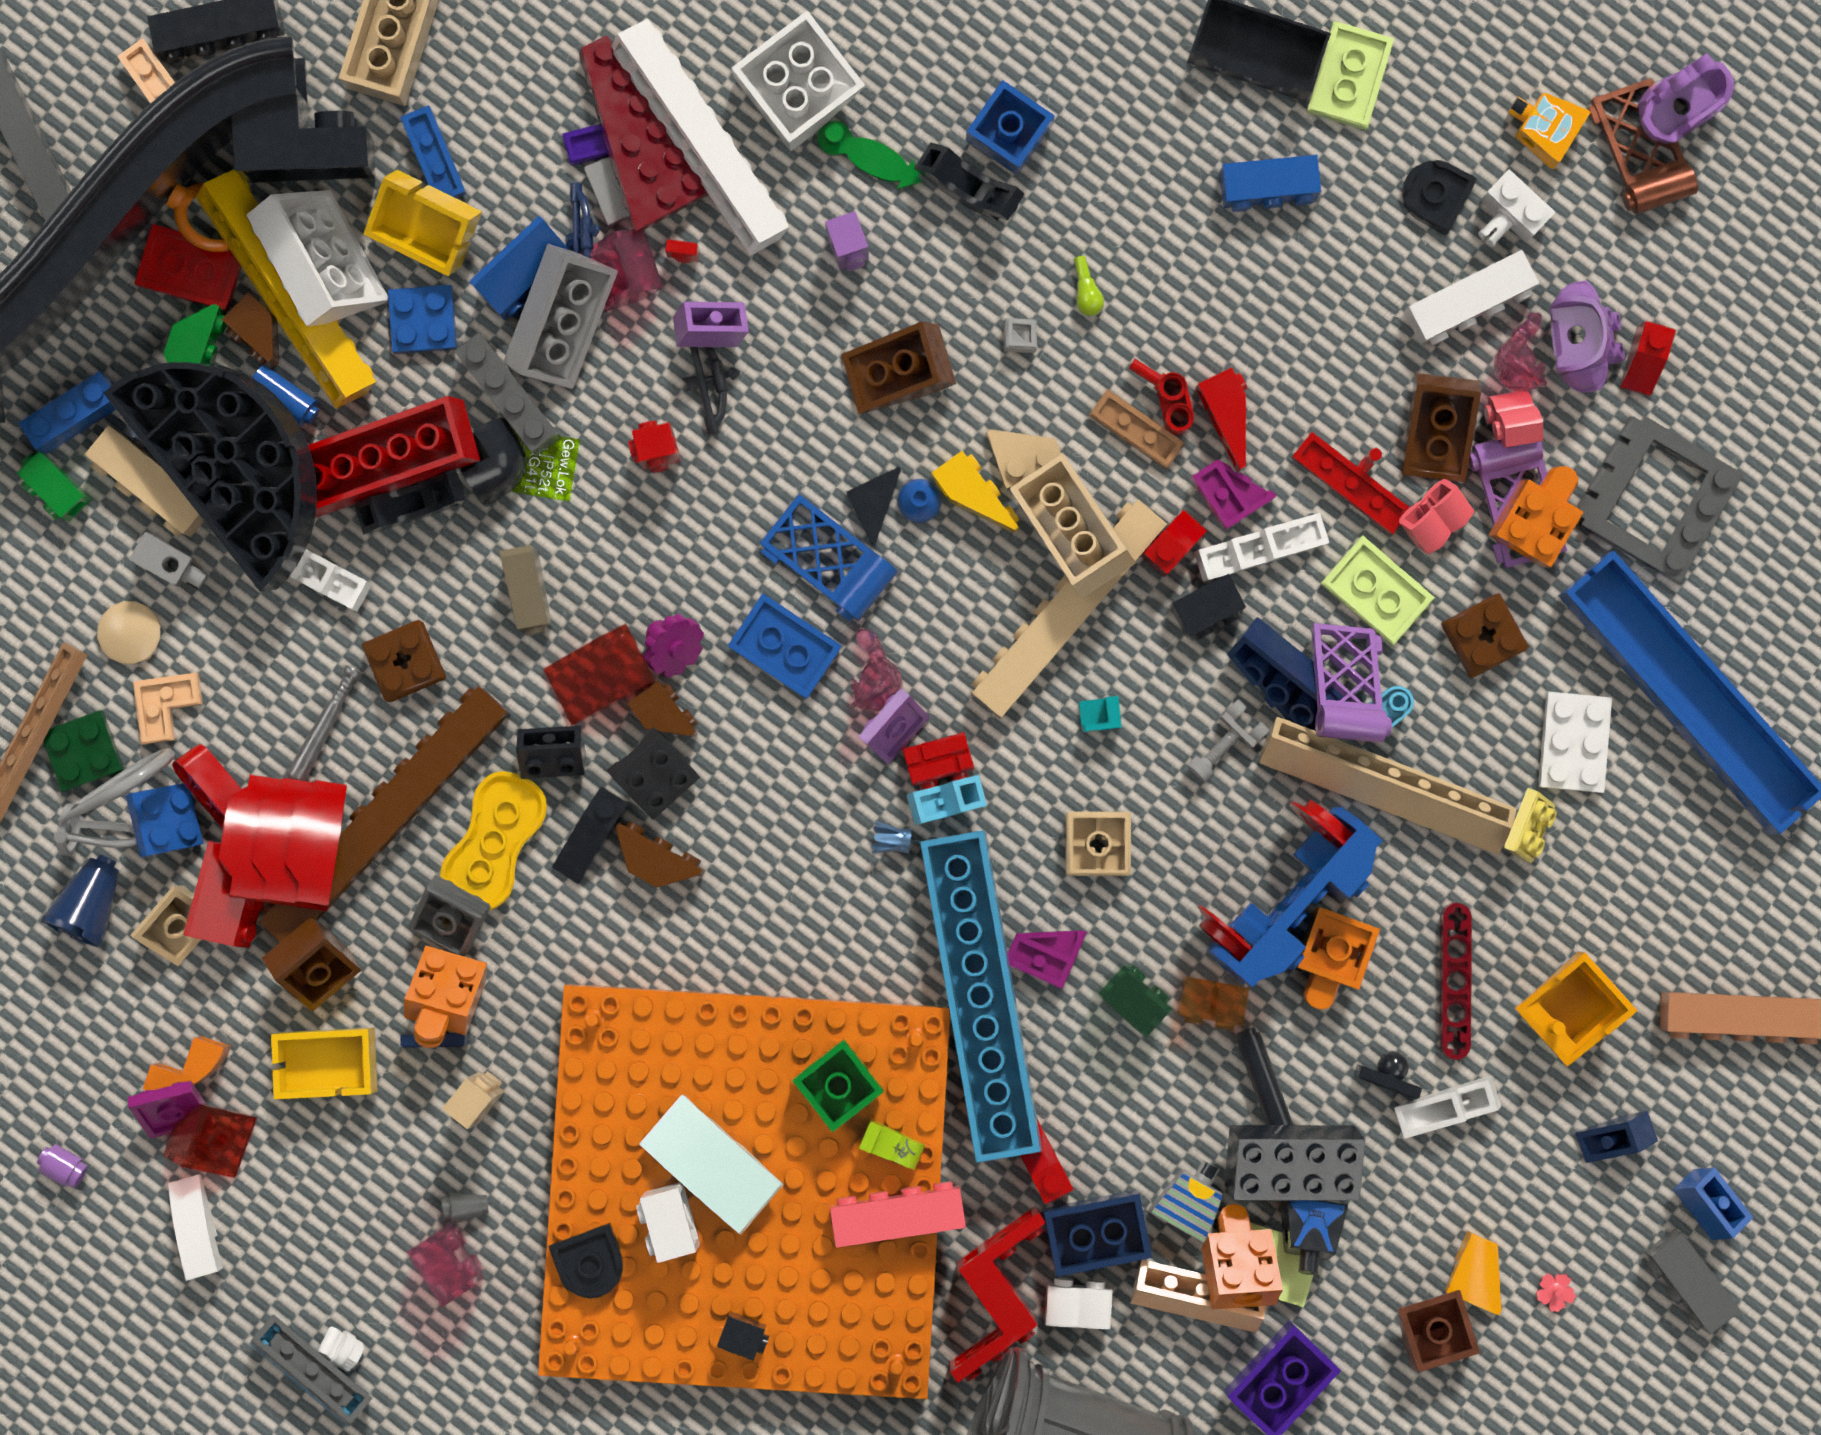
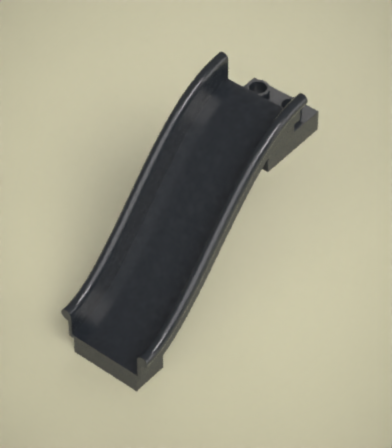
(240, 96)

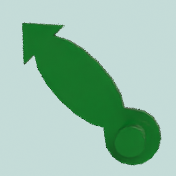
(867, 155)

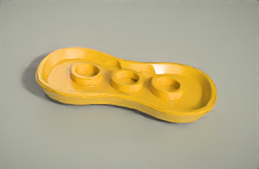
(502, 820)

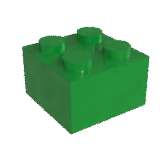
(838, 1085)

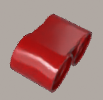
(1169, 404)

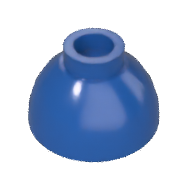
(919, 500)

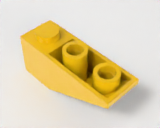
(966, 488)

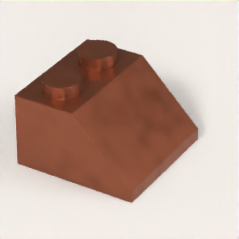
(1437, 1331)

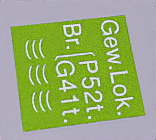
(551, 471)

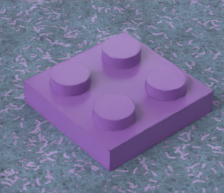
(894, 726)

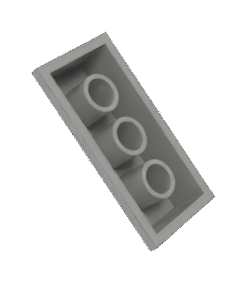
(560, 317)

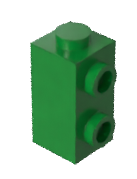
(53, 485)

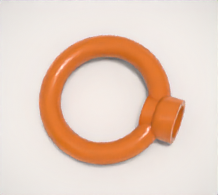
(179, 202)

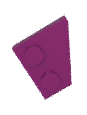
(1229, 493)
(1046, 954)

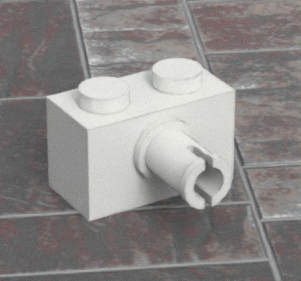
(1514, 208)

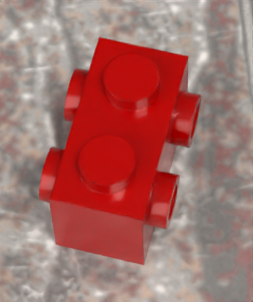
(654, 446)

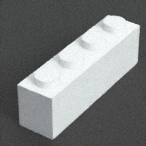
(1471, 298)

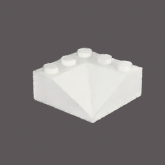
(797, 80)

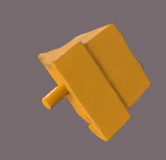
(1575, 1008)

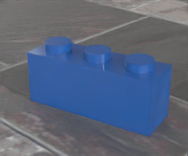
(1270, 182)
(69, 414)

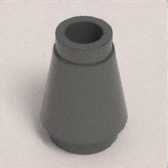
(462, 1207)

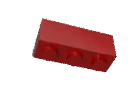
(214, 913)

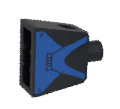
(1312, 1230)

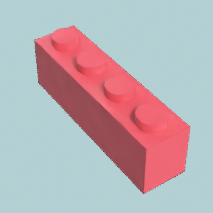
(897, 1216)

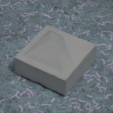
(1020, 335)

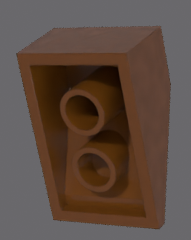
(899, 367)
(1441, 427)

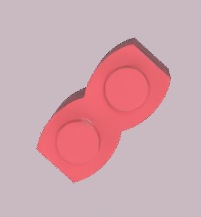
(1514, 418)
(1436, 516)

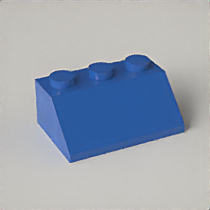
(510, 274)

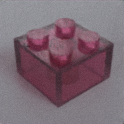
(446, 1264)

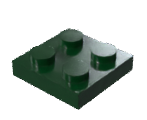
(82, 751)

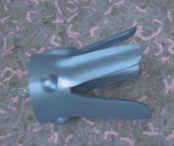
(891, 839)

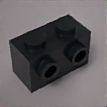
(552, 754)

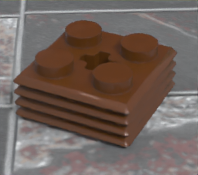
(1478, 655)
(422, 670)

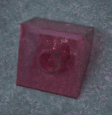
(635, 265)

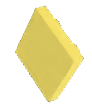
(1530, 826)

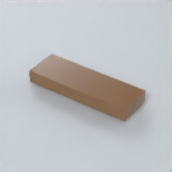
(1136, 429)

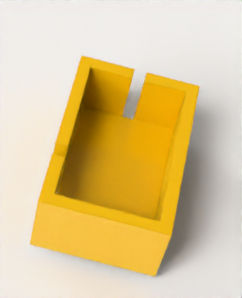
(422, 222)
(324, 1062)

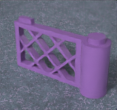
(1495, 461)
(1353, 718)

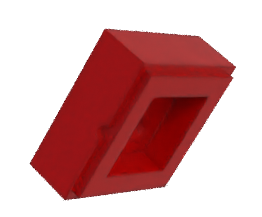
(682, 251)

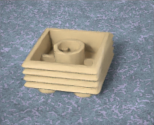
(1113, 828)

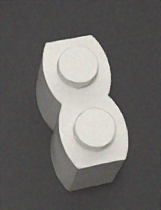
(1078, 1304)

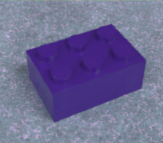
(1282, 1380)

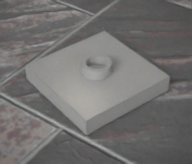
(607, 191)

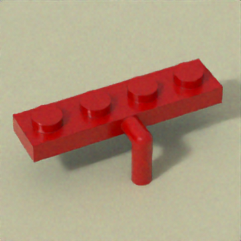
(1352, 481)

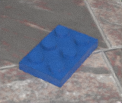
(784, 646)

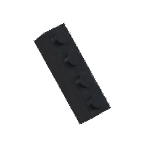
(213, 27)

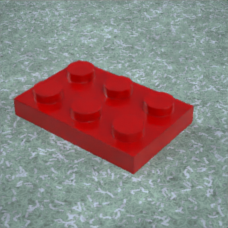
(185, 271)

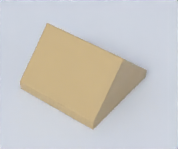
(165, 926)

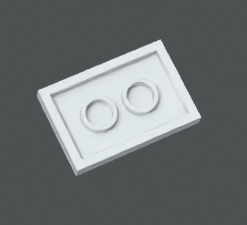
(1575, 742)

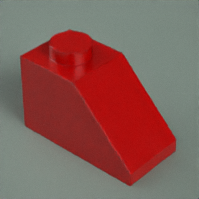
(1647, 357)
(1173, 543)

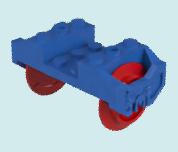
(1338, 861)

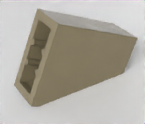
(526, 589)

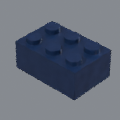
(1097, 1233)

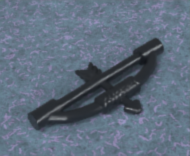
(699, 381)

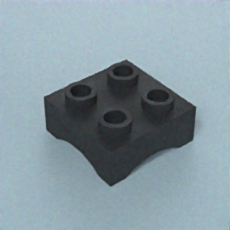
(653, 774)

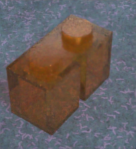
(1212, 1001)

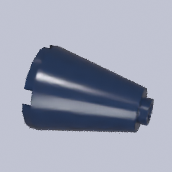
(85, 903)

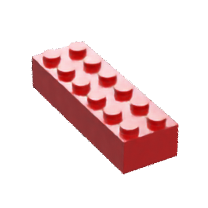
(392, 453)

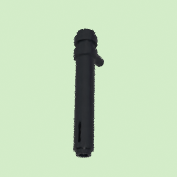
(1263, 1078)

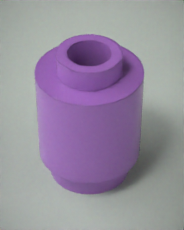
(62, 1166)

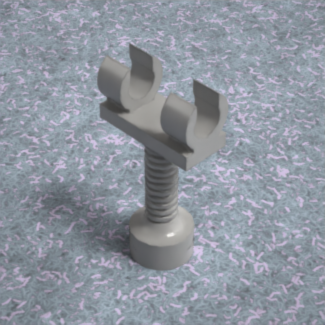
(1203, 766)

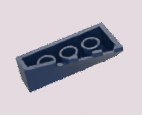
(1280, 672)

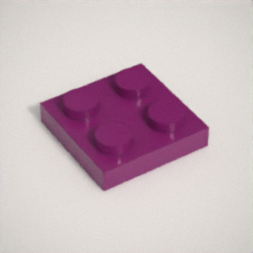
(164, 1107)

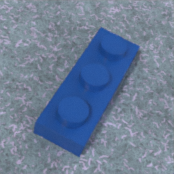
(432, 152)

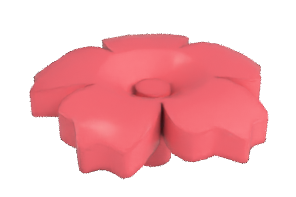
(1555, 1291)

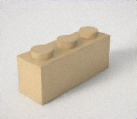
(474, 1099)

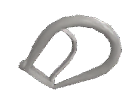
(107, 792)

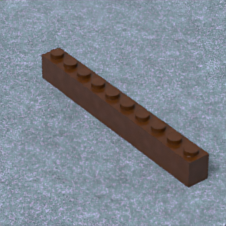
(400, 800)

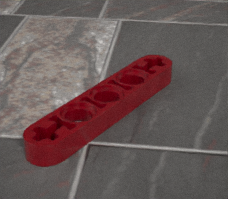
(1463, 995)

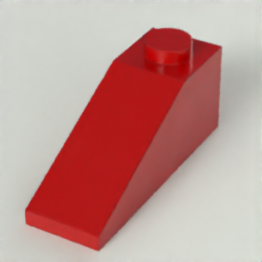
(1226, 407)
(1047, 1171)

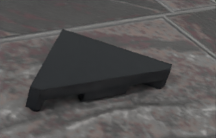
(873, 500)

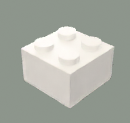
(668, 1222)

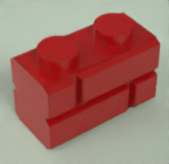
(939, 760)

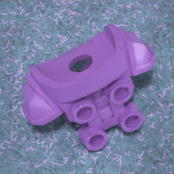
(1703, 86)
(1584, 364)

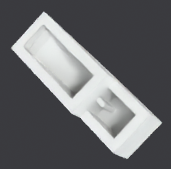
(1448, 1107)
(194, 1227)

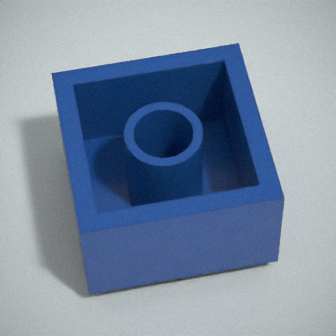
(1009, 127)

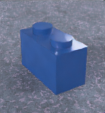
(1713, 1203)

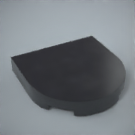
(1436, 193)
(589, 1261)

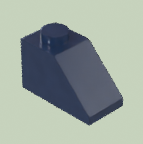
(1617, 1137)

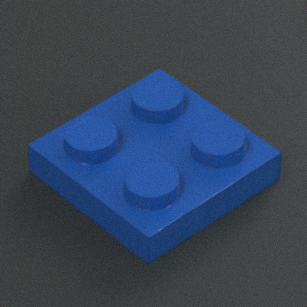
(422, 319)
(164, 820)

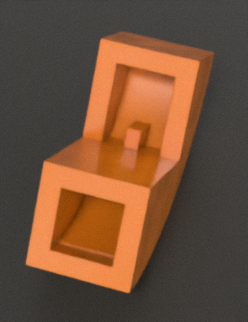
(202, 1061)

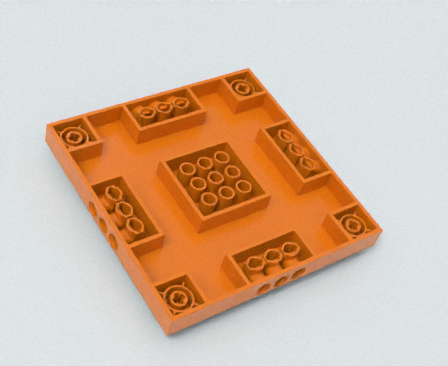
(832, 1313)

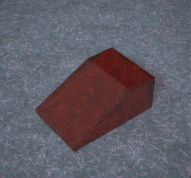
(599, 674)

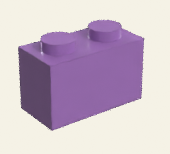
(847, 241)
(710, 324)

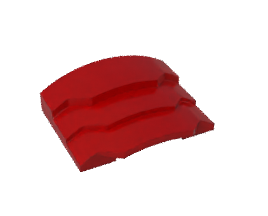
(283, 841)

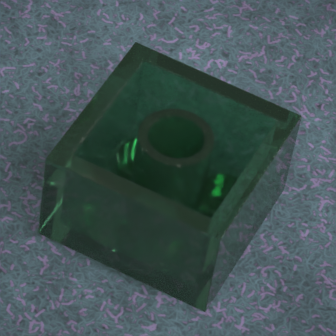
(1133, 999)

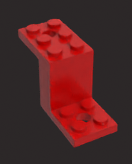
(997, 1295)

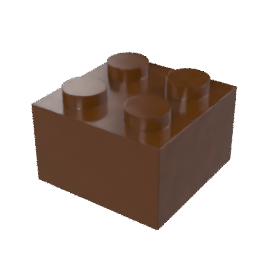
(311, 964)

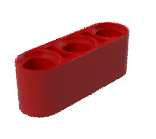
(206, 781)

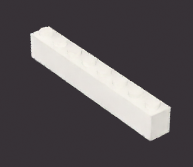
(700, 137)

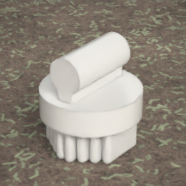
(341, 1348)

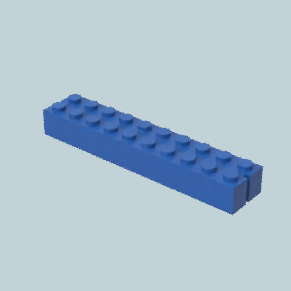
(1692, 693)

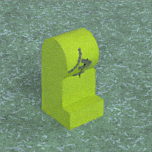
(891, 1145)

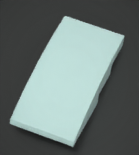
(711, 1164)

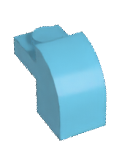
(946, 800)

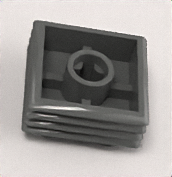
(449, 916)

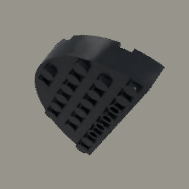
(231, 457)

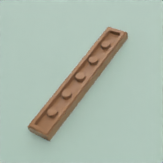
(38, 721)

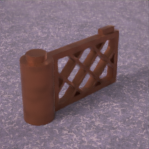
(1653, 186)

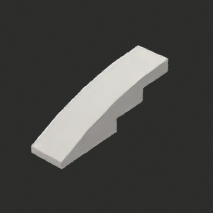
(1261, 547)
(331, 580)

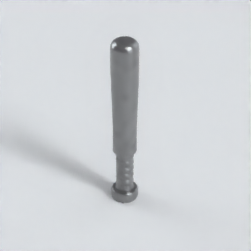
(315, 740)

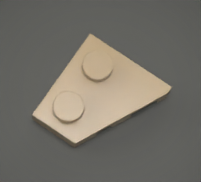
(1020, 454)

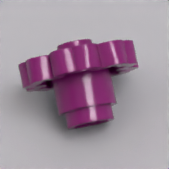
(672, 644)

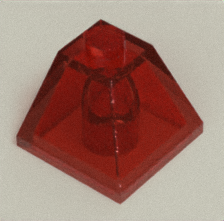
(210, 1140)

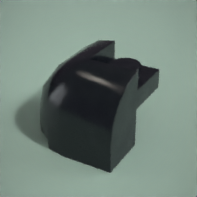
(500, 463)

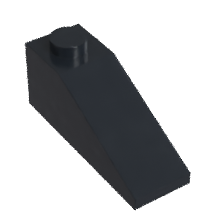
(590, 834)

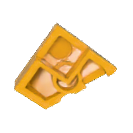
(1477, 1273)

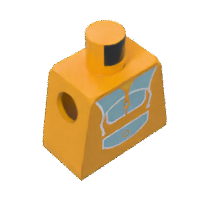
(1548, 126)

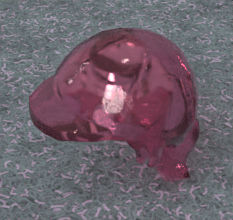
(1516, 362)
(878, 678)

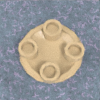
(129, 632)

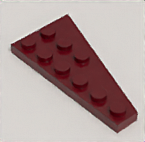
(642, 155)

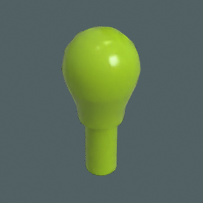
(1089, 298)

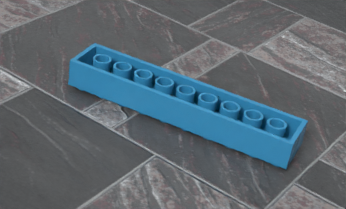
(981, 996)

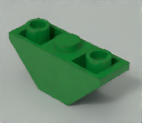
(196, 337)

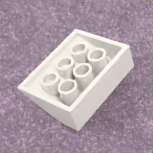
(316, 256)

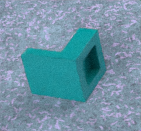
(1100, 714)

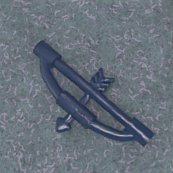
(583, 227)

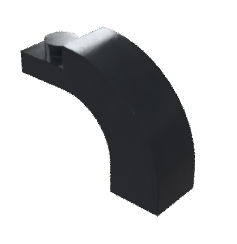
(967, 184)
(410, 503)

